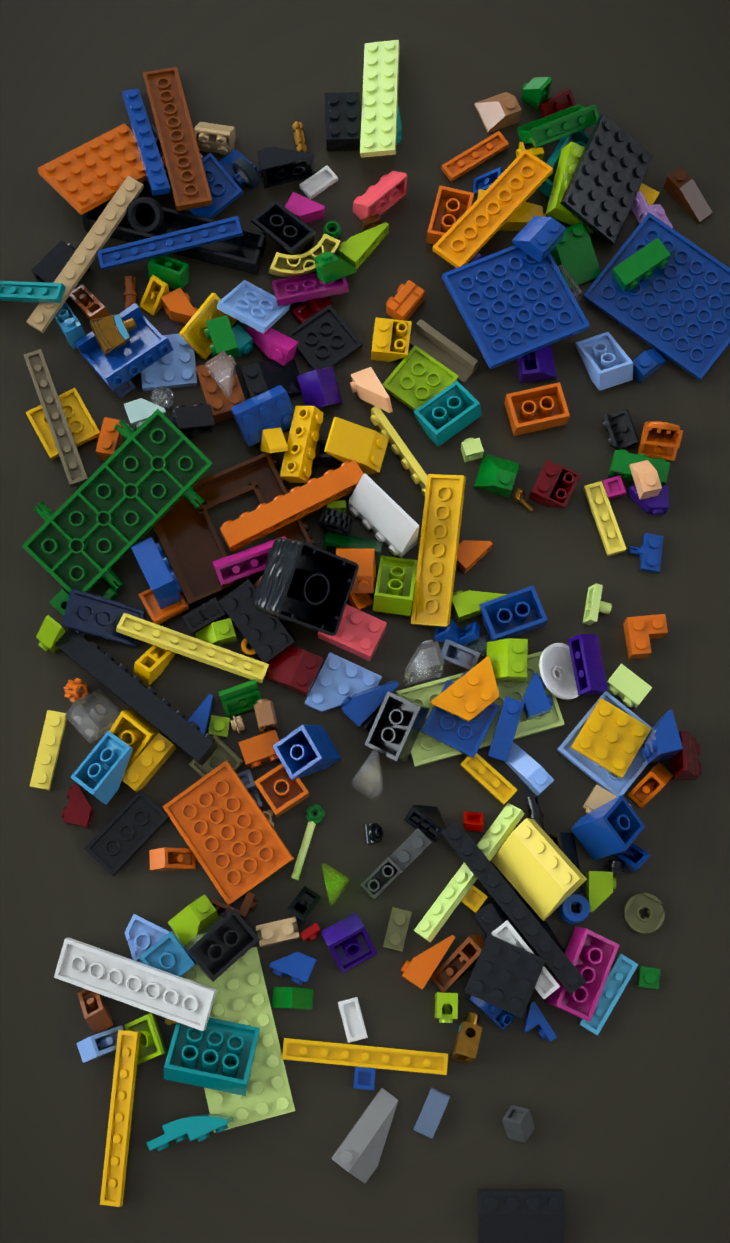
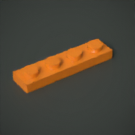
(475, 156)

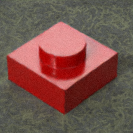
(473, 821)
(310, 933)

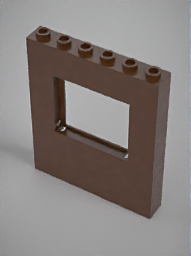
(192, 540)

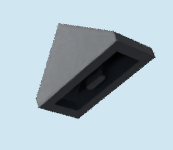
(303, 904)

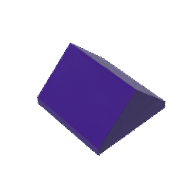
(319, 388)

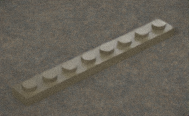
(56, 418)

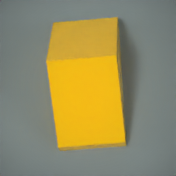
(151, 299)
(273, 441)

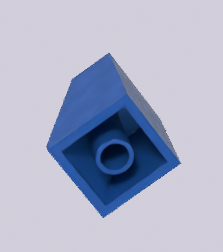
(306, 751)
(608, 828)

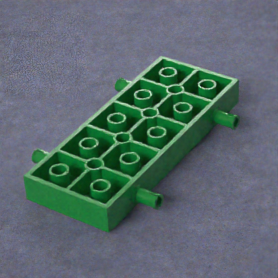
(118, 504)

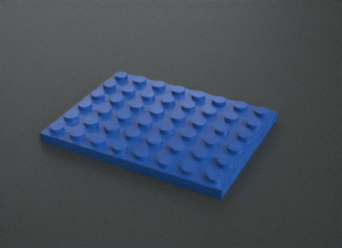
(677, 309)

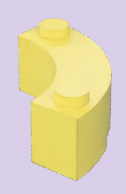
(295, 265)

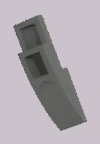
(396, 863)

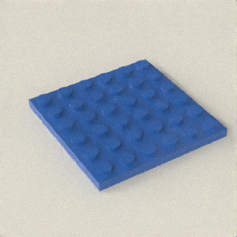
(514, 304)

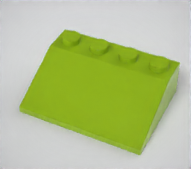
(566, 166)

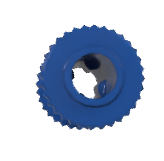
(582, 906)

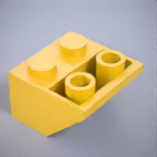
(390, 339)

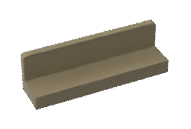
(443, 350)

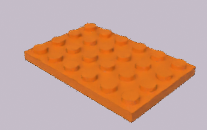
(96, 169)
(228, 832)

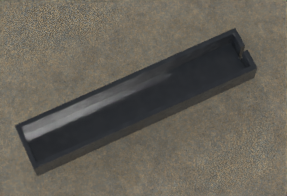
(238, 253)

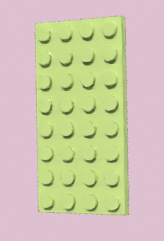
(430, 750)
(245, 1000)

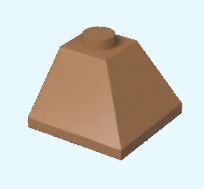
(498, 111)

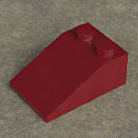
(294, 670)
(685, 763)

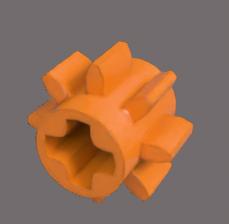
(75, 689)

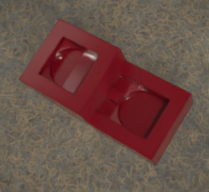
(310, 308)

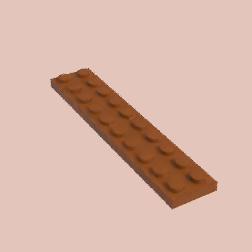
(177, 139)

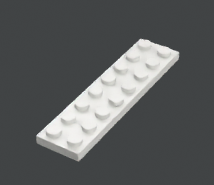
(135, 983)

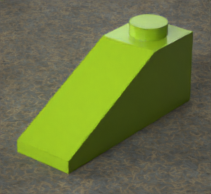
(360, 246)
(467, 603)

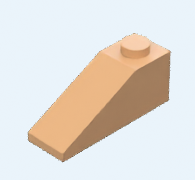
(370, 389)

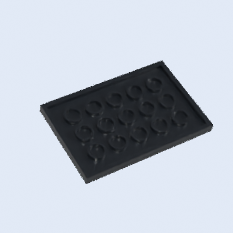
(607, 179)

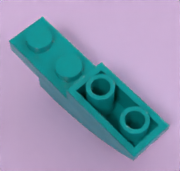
(195, 1126)

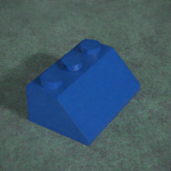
(513, 614)
(663, 740)

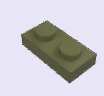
(397, 929)

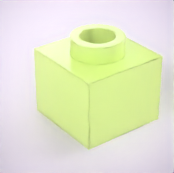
(471, 449)

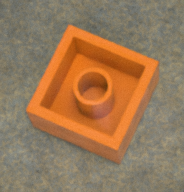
(281, 791)

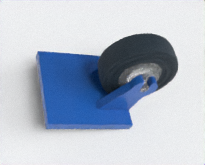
(241, 169)

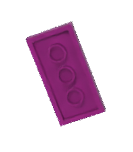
(306, 287)

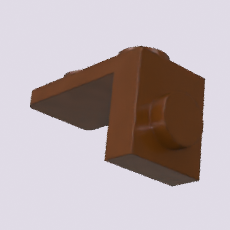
(249, 904)

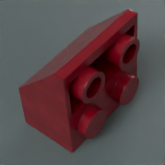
(554, 485)

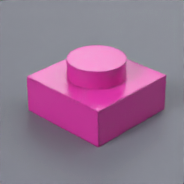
(614, 487)

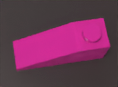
(274, 344)

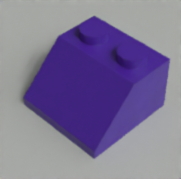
(349, 942)

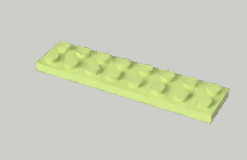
(380, 99)

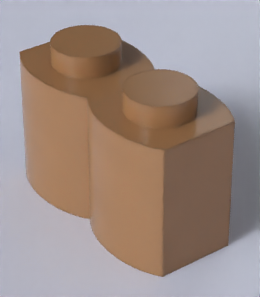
(265, 716)

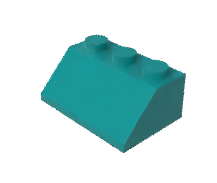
(448, 413)

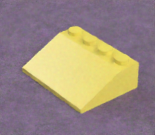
(537, 868)

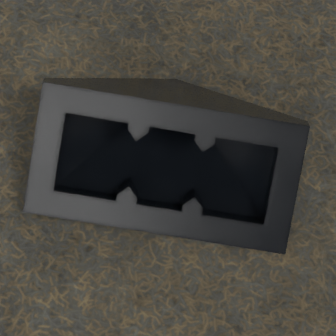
(427, 820)

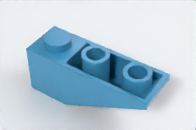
(69, 325)

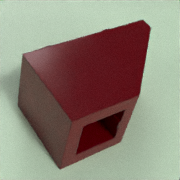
(79, 809)

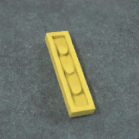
(604, 518)
(48, 750)

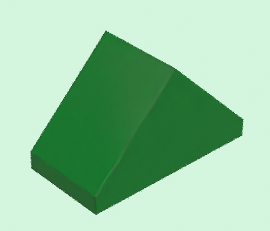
(292, 998)

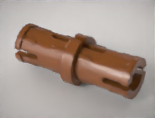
(130, 291)

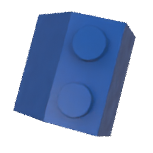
(539, 237)

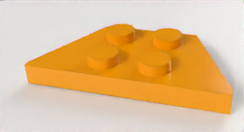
(470, 693)

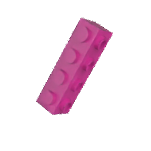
(243, 563)

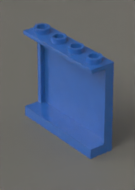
(131, 358)

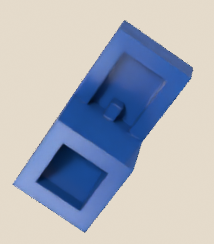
(457, 635)

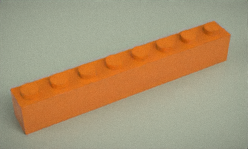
(292, 506)

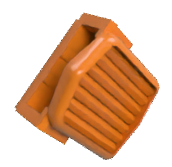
(660, 440)

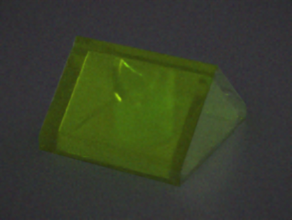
(335, 883)

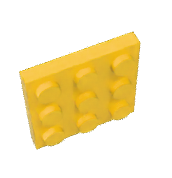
(78, 418)
(610, 738)

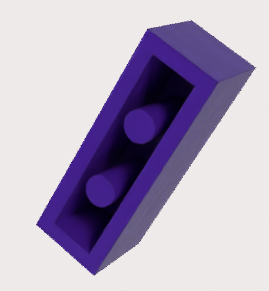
(587, 664)

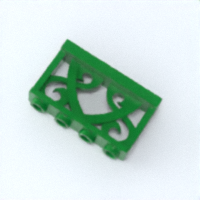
(558, 125)

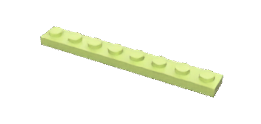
(464, 878)

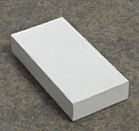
(318, 182)
(352, 1019)

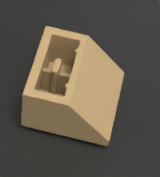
(215, 137)

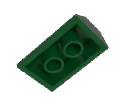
(334, 540)

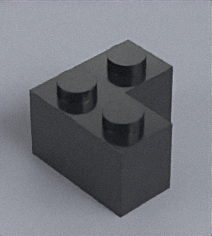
(193, 419)

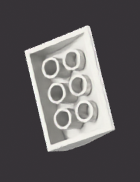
(383, 517)

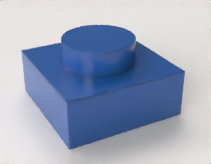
(364, 1078)

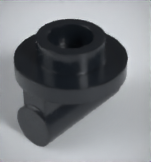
(373, 833)

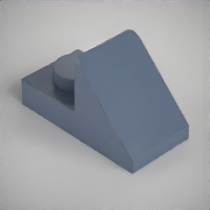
(459, 655)

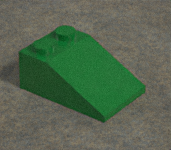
(577, 255)

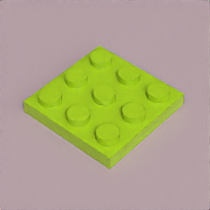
(418, 379)

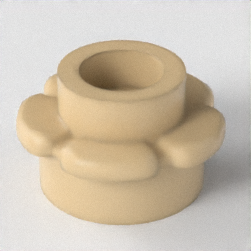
(238, 723)

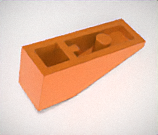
(423, 965)

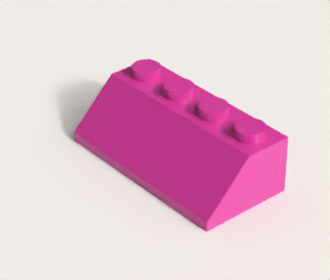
(593, 959)

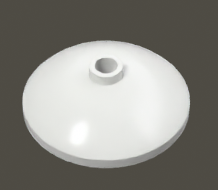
(558, 671)

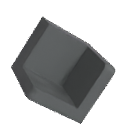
(518, 1123)

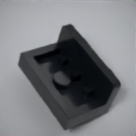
(620, 429)

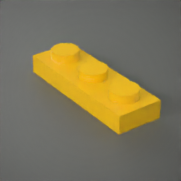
(489, 778)

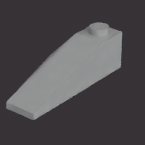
(365, 1142)

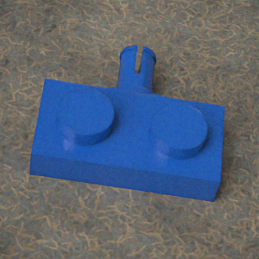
(649, 552)

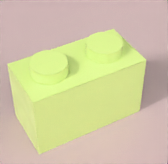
(628, 686)

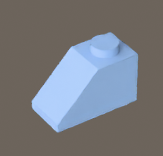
(98, 1044)

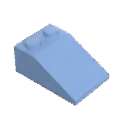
(605, 361)

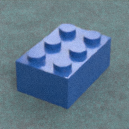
(263, 412)
(157, 572)

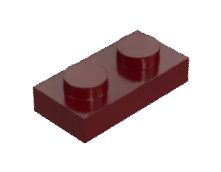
(557, 103)

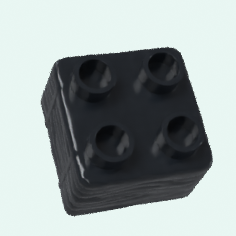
(305, 585)

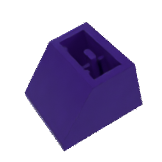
(536, 366)

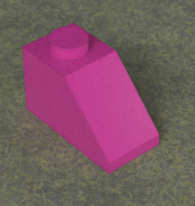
(305, 208)

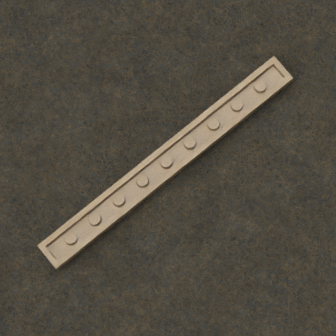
(88, 250)

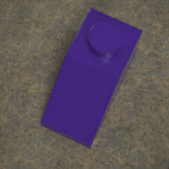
(654, 505)

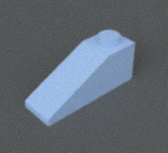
(528, 770)

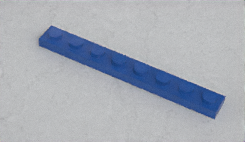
(146, 142)
(170, 243)

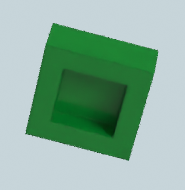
(648, 977)

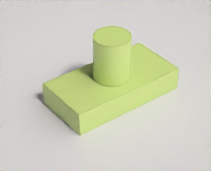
(594, 605)

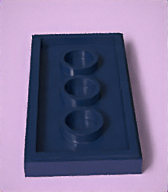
(98, 616)

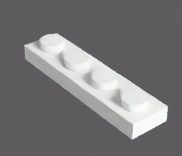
(546, 983)

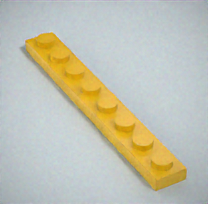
(365, 1056)
(120, 1118)

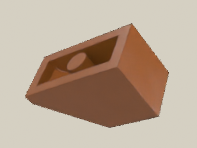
(95, 1011)

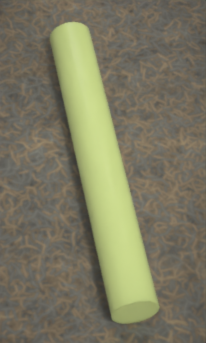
(303, 850)

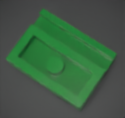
(240, 698)

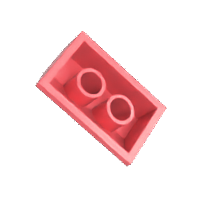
(381, 196)

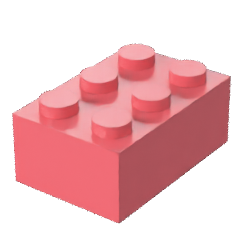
(357, 633)

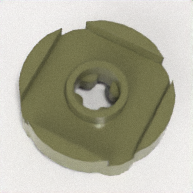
(655, 912)

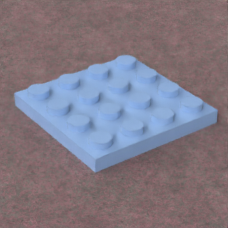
(597, 773)

